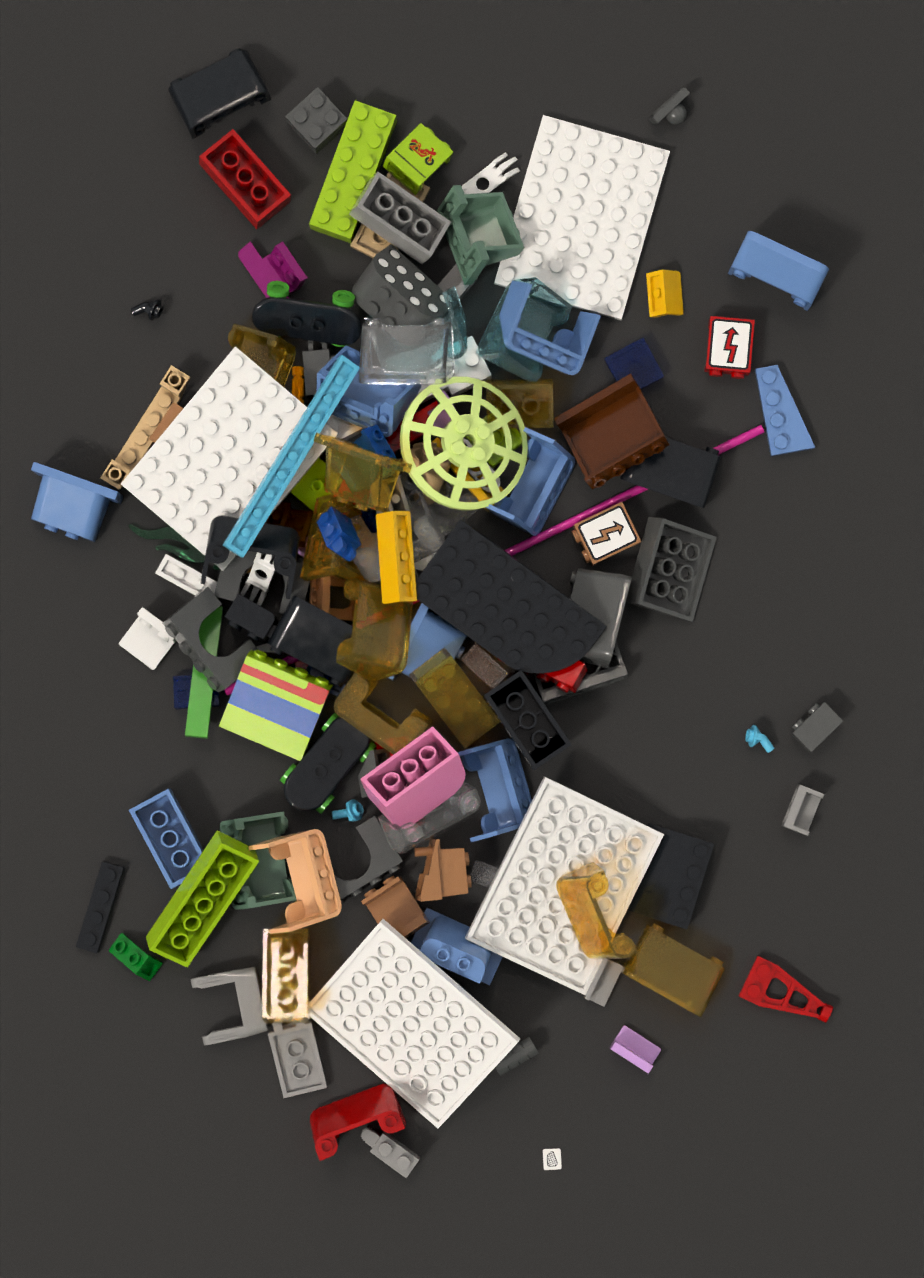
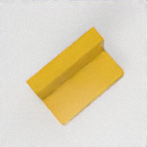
(664, 293)

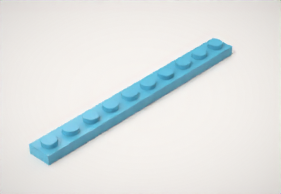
(291, 456)

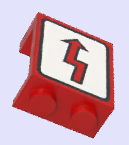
(729, 347)

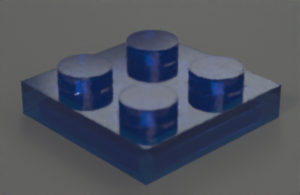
(637, 361)

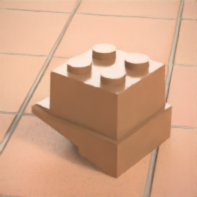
(443, 872)

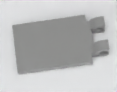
(297, 1058)

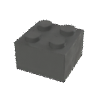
(316, 120)

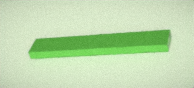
(200, 692)

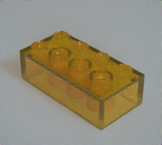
(454, 698)
(286, 977)

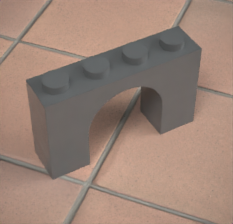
(232, 578)
(185, 626)
(382, 859)

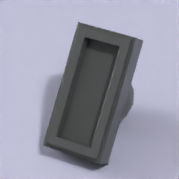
(672, 109)

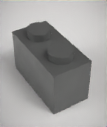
(816, 726)

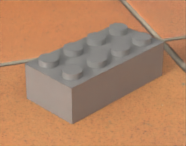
(400, 218)

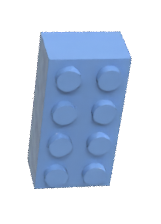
(168, 835)

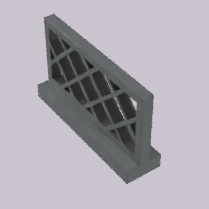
(588, 683)

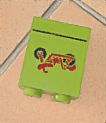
(417, 158)

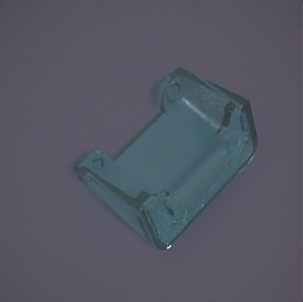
(540, 314)

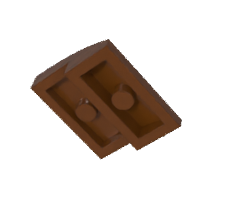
(293, 518)

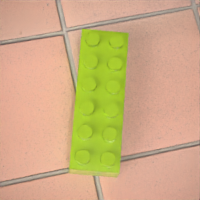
(352, 167)
(202, 899)

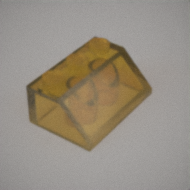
(531, 400)

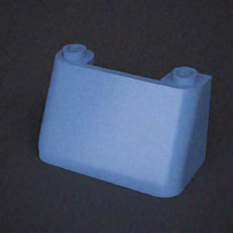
(371, 403)

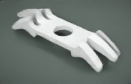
(492, 174)
(258, 581)

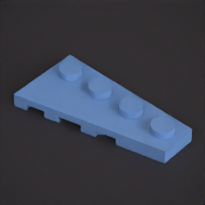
(781, 417)

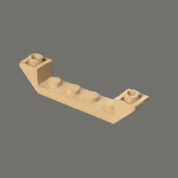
(138, 444)

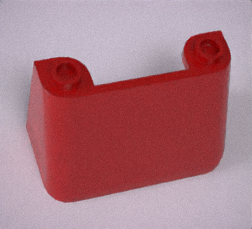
(354, 1111)

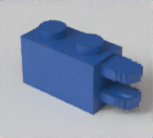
(339, 533)

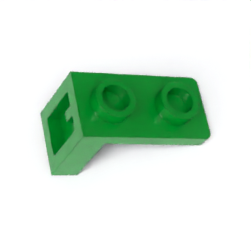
(135, 958)

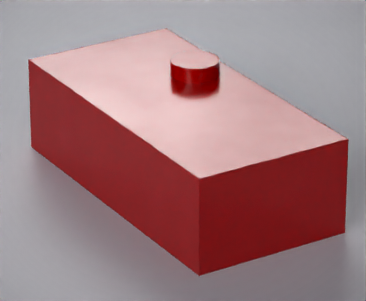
(244, 179)

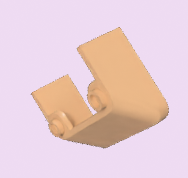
(310, 876)

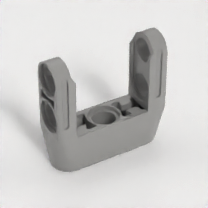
(249, 1001)

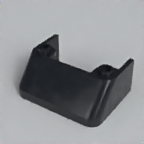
(271, 540)

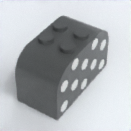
(398, 291)

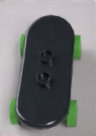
(306, 318)
(325, 765)

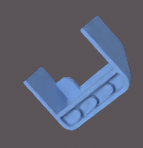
(780, 268)
(566, 350)
(539, 485)
(502, 785)

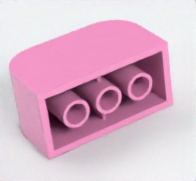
(415, 779)

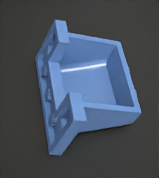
(71, 503)
(428, 636)
(446, 946)

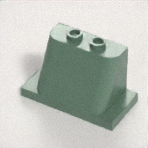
(479, 230)

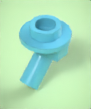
(754, 736)
(354, 811)

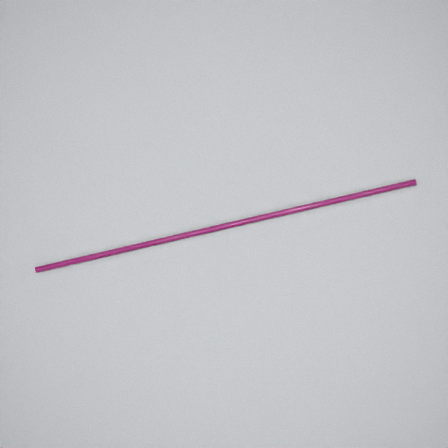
(585, 514)

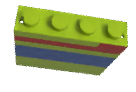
(275, 704)

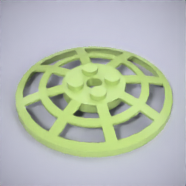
(454, 447)

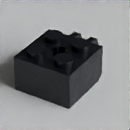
(251, 617)

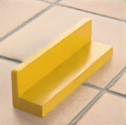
(396, 557)

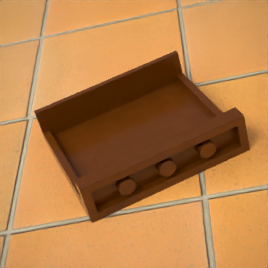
(612, 431)

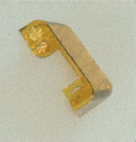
(374, 723)

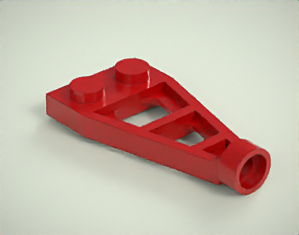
(758, 981)

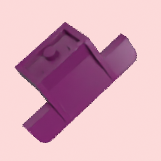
(276, 266)

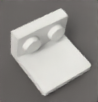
(147, 639)

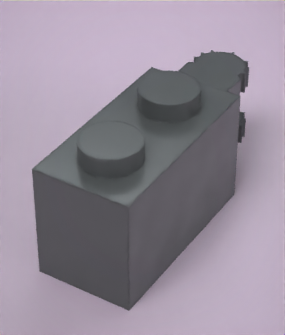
(313, 362)

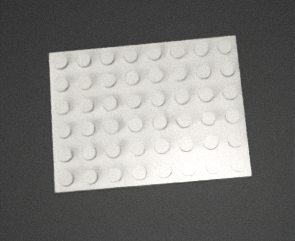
(585, 214)
(220, 450)
(522, 907)
(411, 1024)

